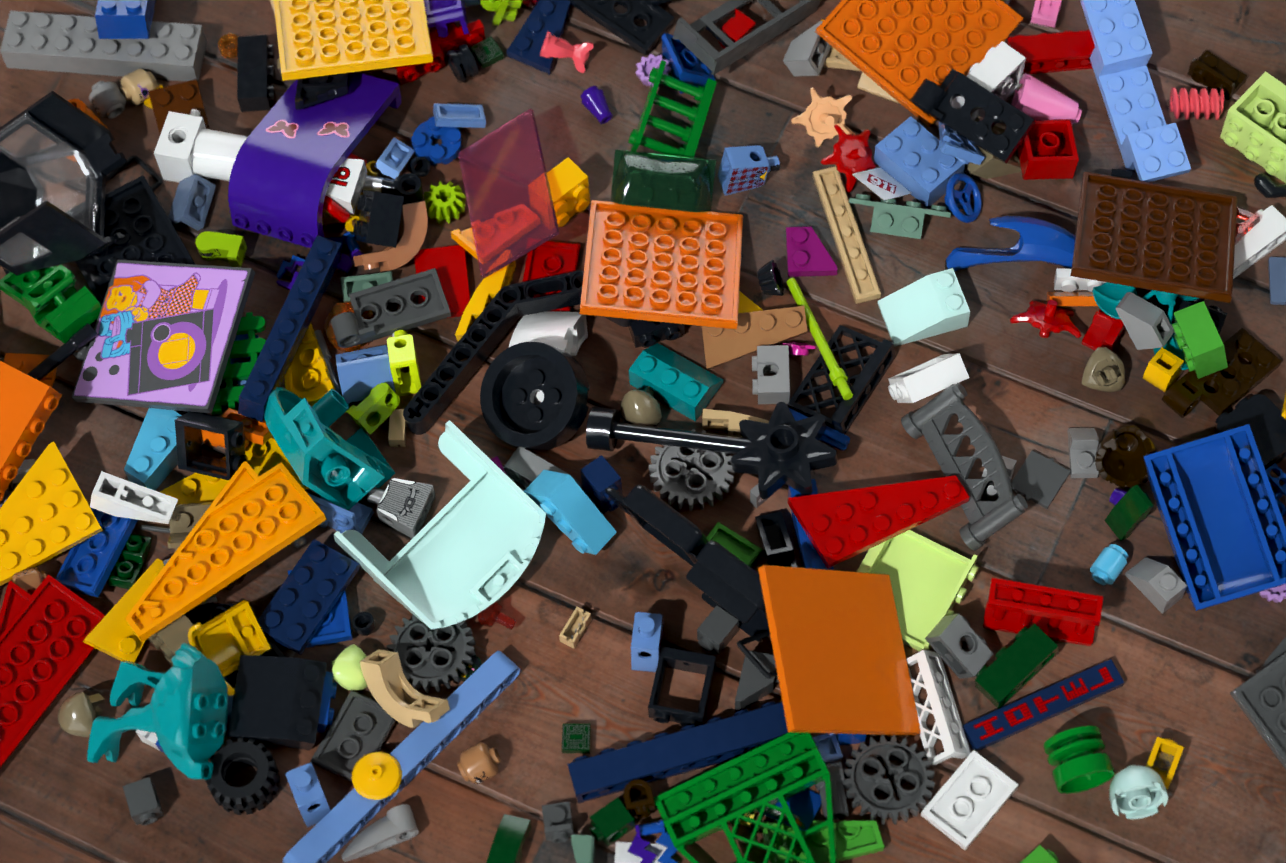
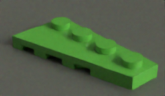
(851, 840)

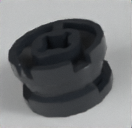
(462, 62)

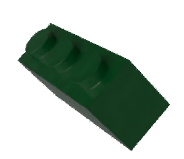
(1015, 665)

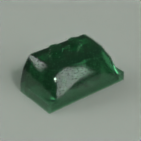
(663, 181)

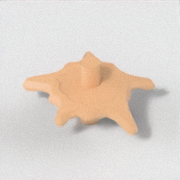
(823, 115)

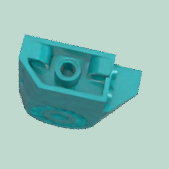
(320, 457)

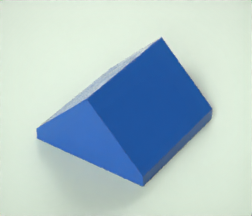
(684, 63)

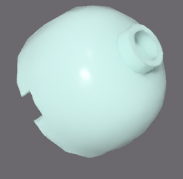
(1137, 792)

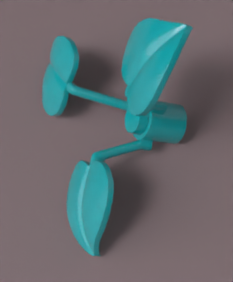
(1109, 295)

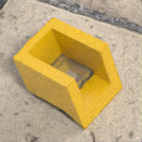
(1165, 758)

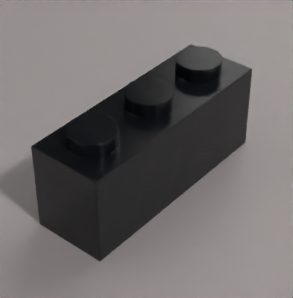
(255, 73)

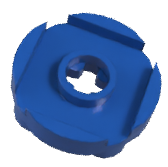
(443, 153)

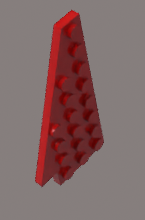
(38, 653)

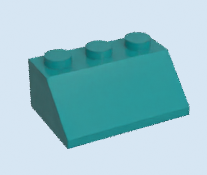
(674, 380)

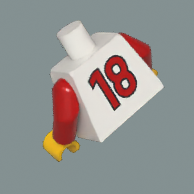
(346, 187)

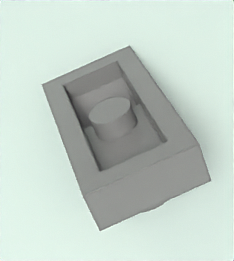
(1082, 452)

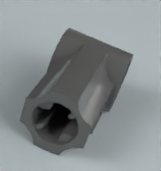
(839, 800)

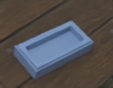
(459, 115)

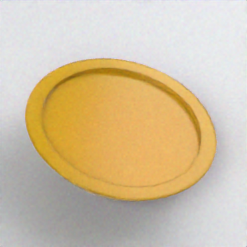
(376, 775)

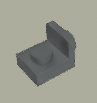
(557, 822)

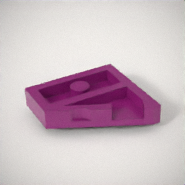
(807, 254)

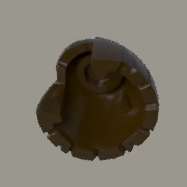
(1122, 454)

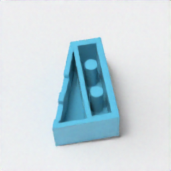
(154, 449)
(571, 511)

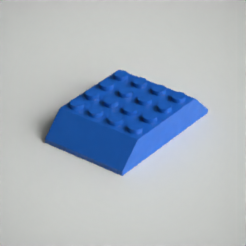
(1220, 516)

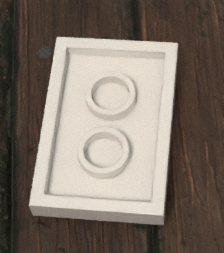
(969, 800)

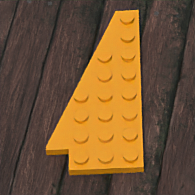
(235, 534)

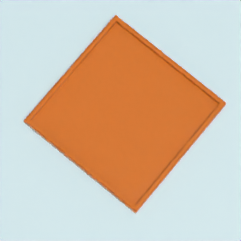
(838, 652)

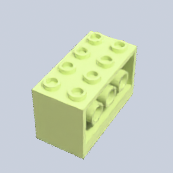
(1259, 125)

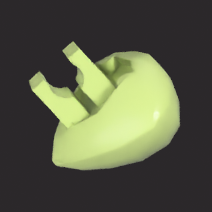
(347, 668)

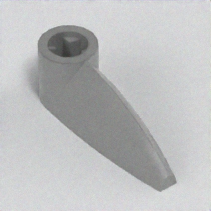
(388, 831)

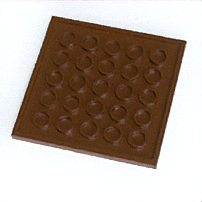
(1155, 237)

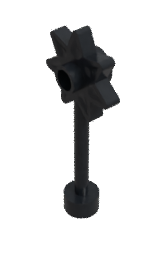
(774, 450)

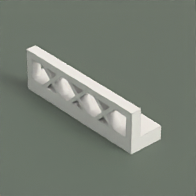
(941, 700)

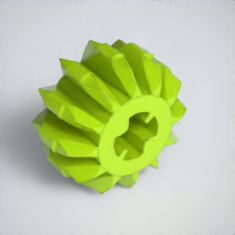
(445, 202)

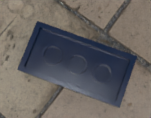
(307, 596)

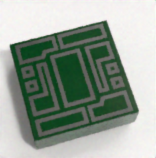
(487, 52)
(576, 738)

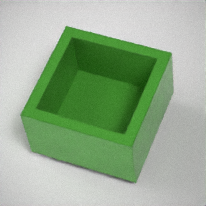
(1199, 340)

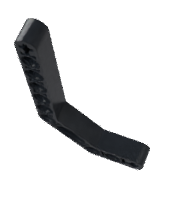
(420, 412)

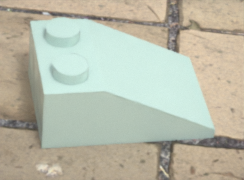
(925, 308)

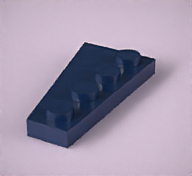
(546, 16)

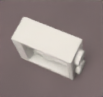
(927, 378)

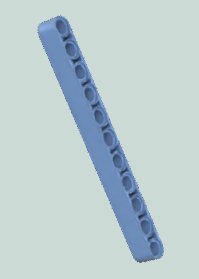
(413, 756)

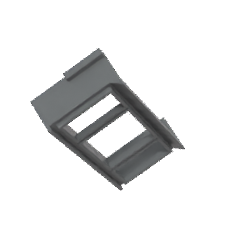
(717, 61)

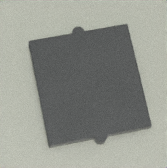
(1039, 479)

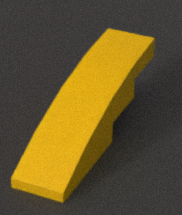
(483, 295)

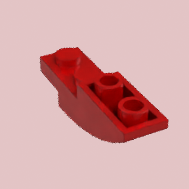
(439, 47)

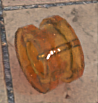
(226, 40)

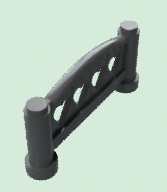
(931, 421)

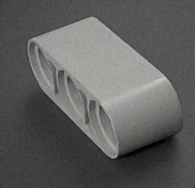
(526, 466)

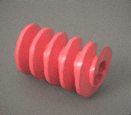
(1196, 102)

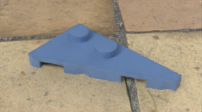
(957, 146)

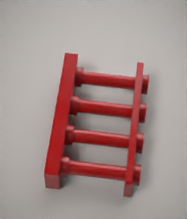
(1057, 612)

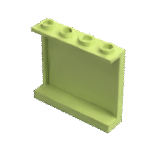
(923, 581)

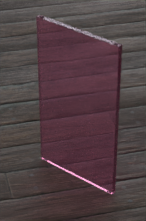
(508, 193)

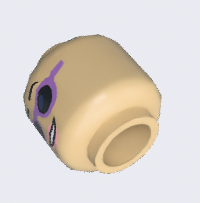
(136, 86)

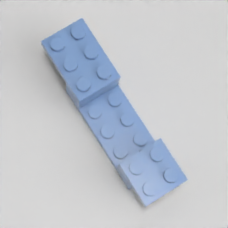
(1128, 91)

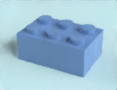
(916, 161)

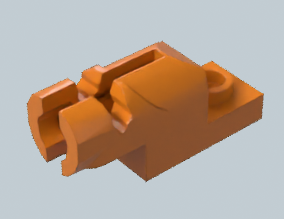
(254, 430)

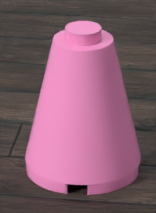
(1044, 102)

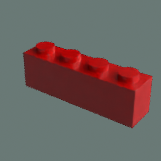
(1054, 51)

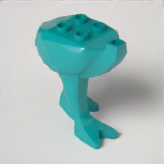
(184, 712)

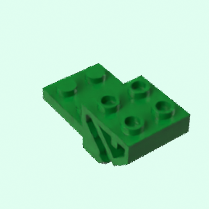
(53, 300)

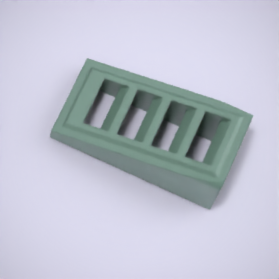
(583, 848)

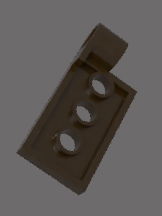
(1188, 390)

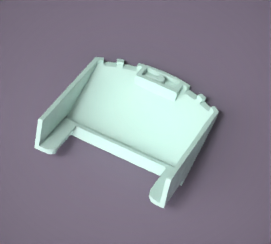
(466, 551)

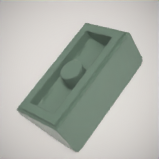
(360, 282)

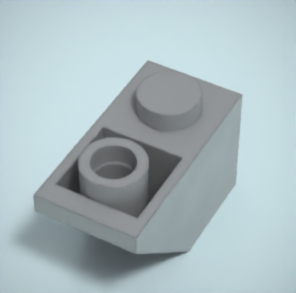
(1144, 322)

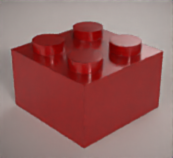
(1048, 151)

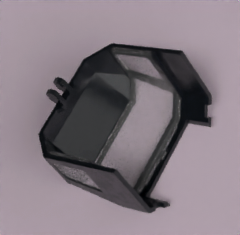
(53, 186)

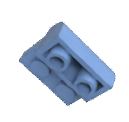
(362, 371)

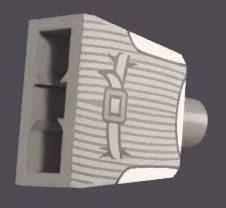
(403, 504)

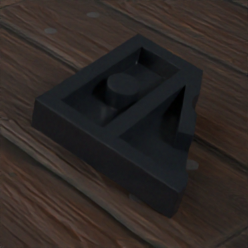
(320, 89)

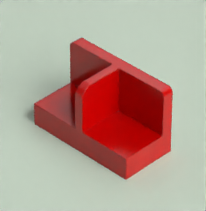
(1103, 332)

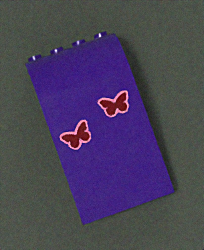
(294, 154)

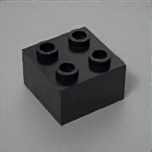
(378, 218)

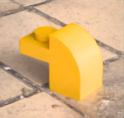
(1163, 369)

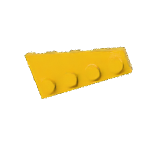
(308, 372)
(113, 632)

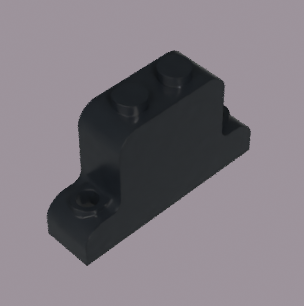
(1265, 423)

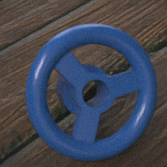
(960, 199)

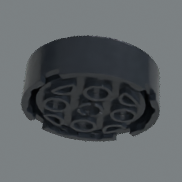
(510, 392)

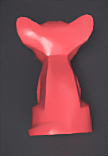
(561, 48)

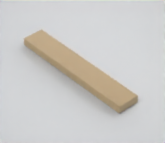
(846, 235)

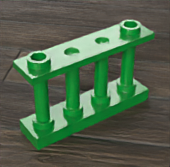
(696, 115)

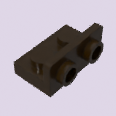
(1216, 74)

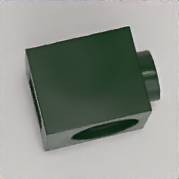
(611, 822)

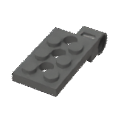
(353, 329)

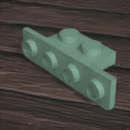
(898, 219)

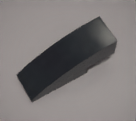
(775, 540)

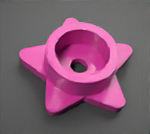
(799, 348)

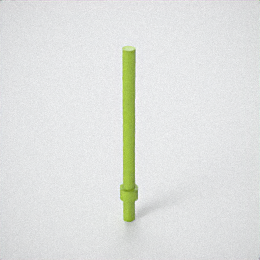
(836, 373)

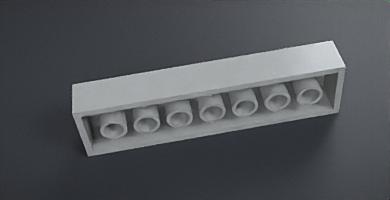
(74, 46)

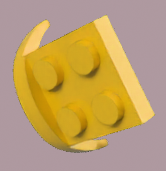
(228, 637)

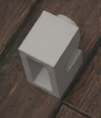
(771, 361)

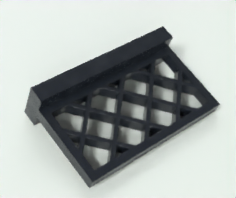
(862, 385)

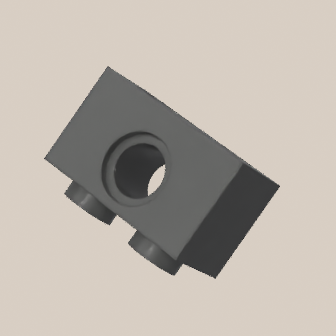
(946, 642)

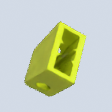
(403, 354)

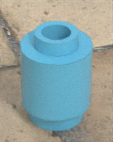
(1109, 564)

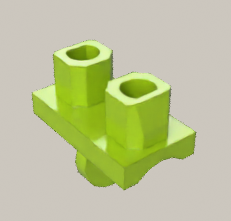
(504, 9)

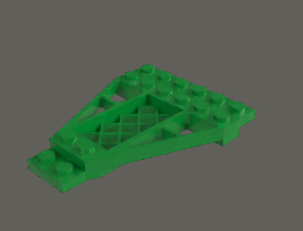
(744, 788)

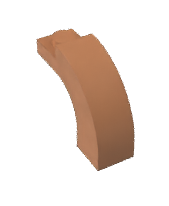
(410, 239)

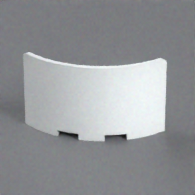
(552, 328)

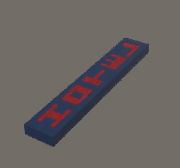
(1043, 705)

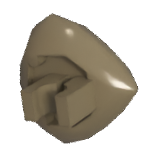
(1104, 371)
(641, 407)
(78, 713)

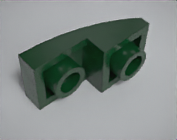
(1128, 512)
(130, 562)
(509, 840)

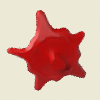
(851, 155)
(1048, 318)

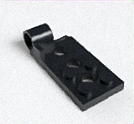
(623, 23)
(938, 103)

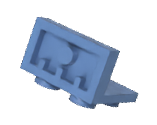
(342, 519)

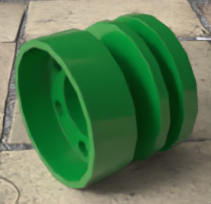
(1078, 759)

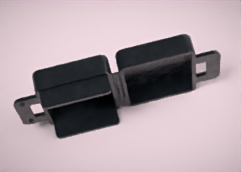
(714, 568)

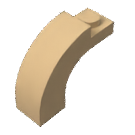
(395, 694)

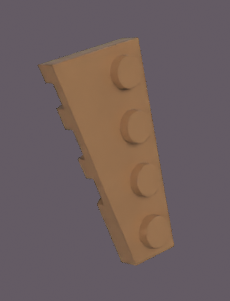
(752, 330)

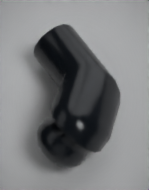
(1268, 187)

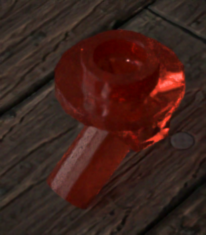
(493, 614)

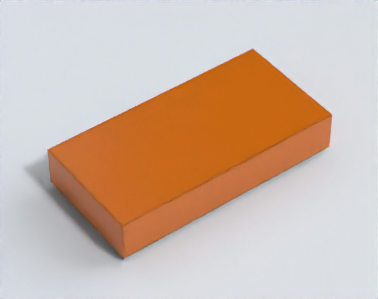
(1072, 298)

